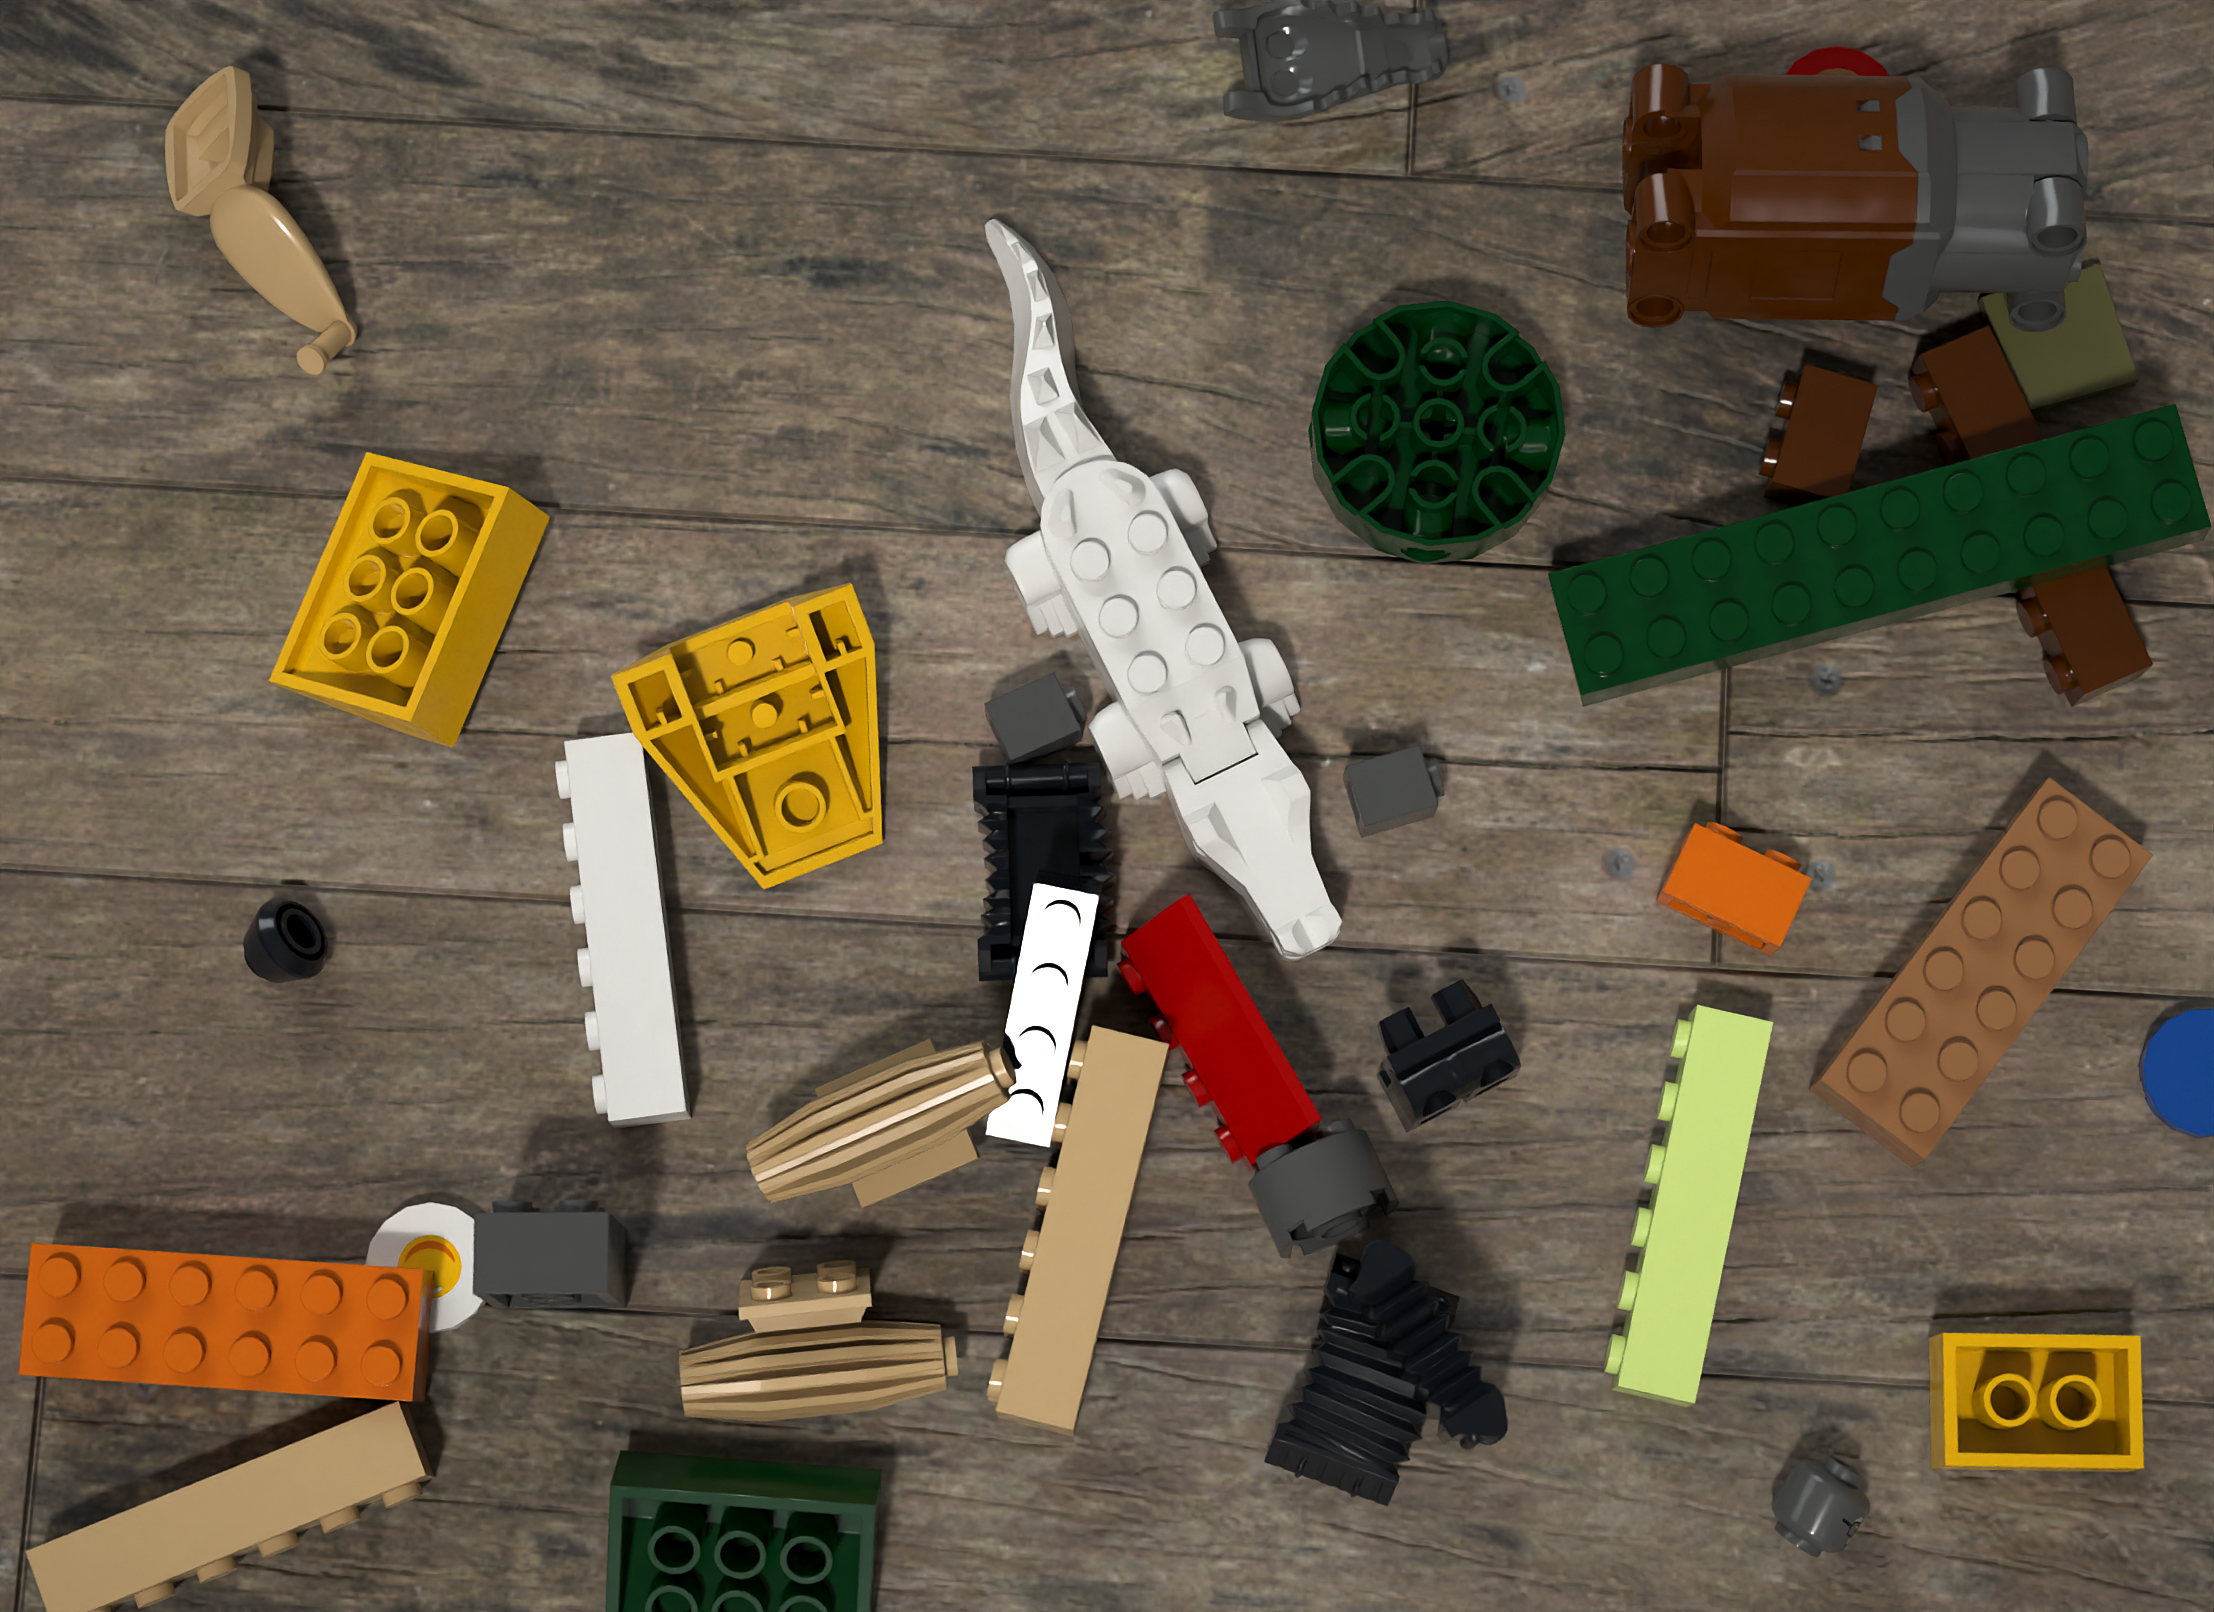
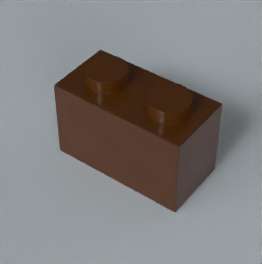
(1819, 438)

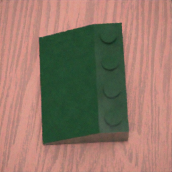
(740, 1535)

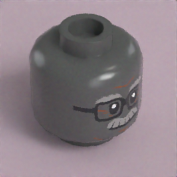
(1820, 1505)

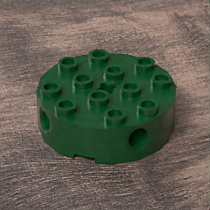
(1496, 420)

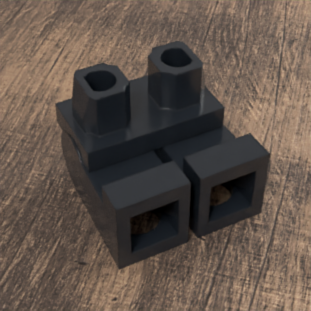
(1452, 1064)

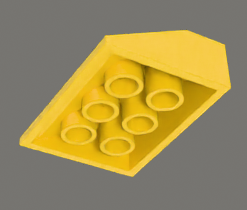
(411, 597)

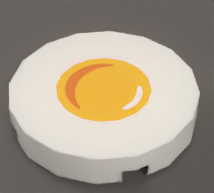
(434, 1240)

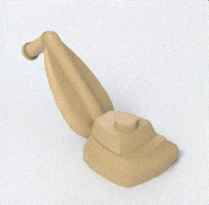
(223, 167)

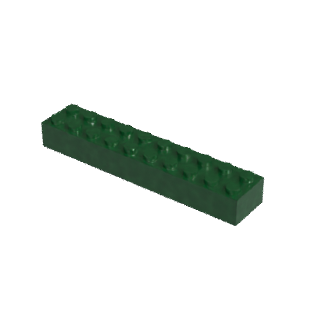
(1880, 555)

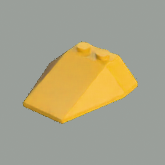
(770, 730)

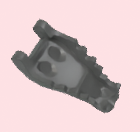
(1322, 54)

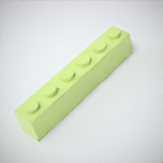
(1690, 1205)

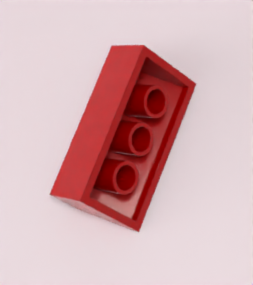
(1217, 1033)

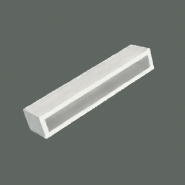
(625, 930)

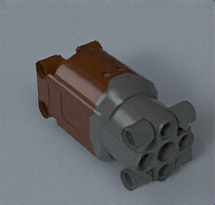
(1848, 197)

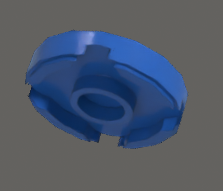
(2180, 1073)

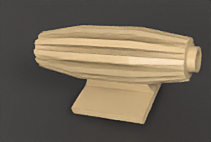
(885, 1124)
(813, 1352)

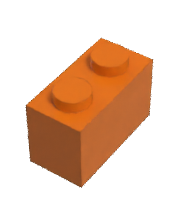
(1734, 887)

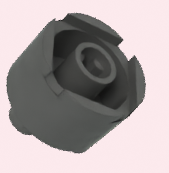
(1321, 1189)

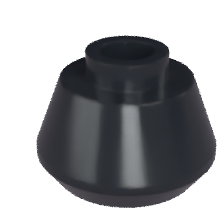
(285, 942)

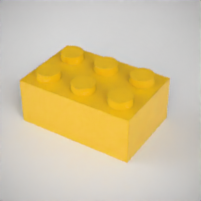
(2036, 1402)

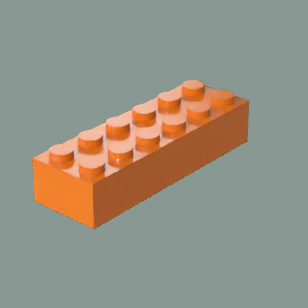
(227, 1322)

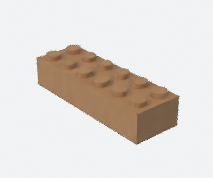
(1980, 972)

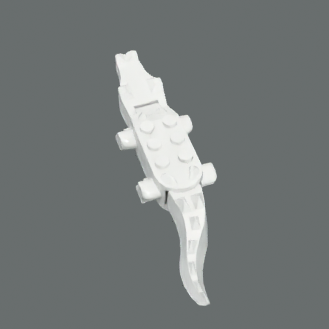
(1125, 573)

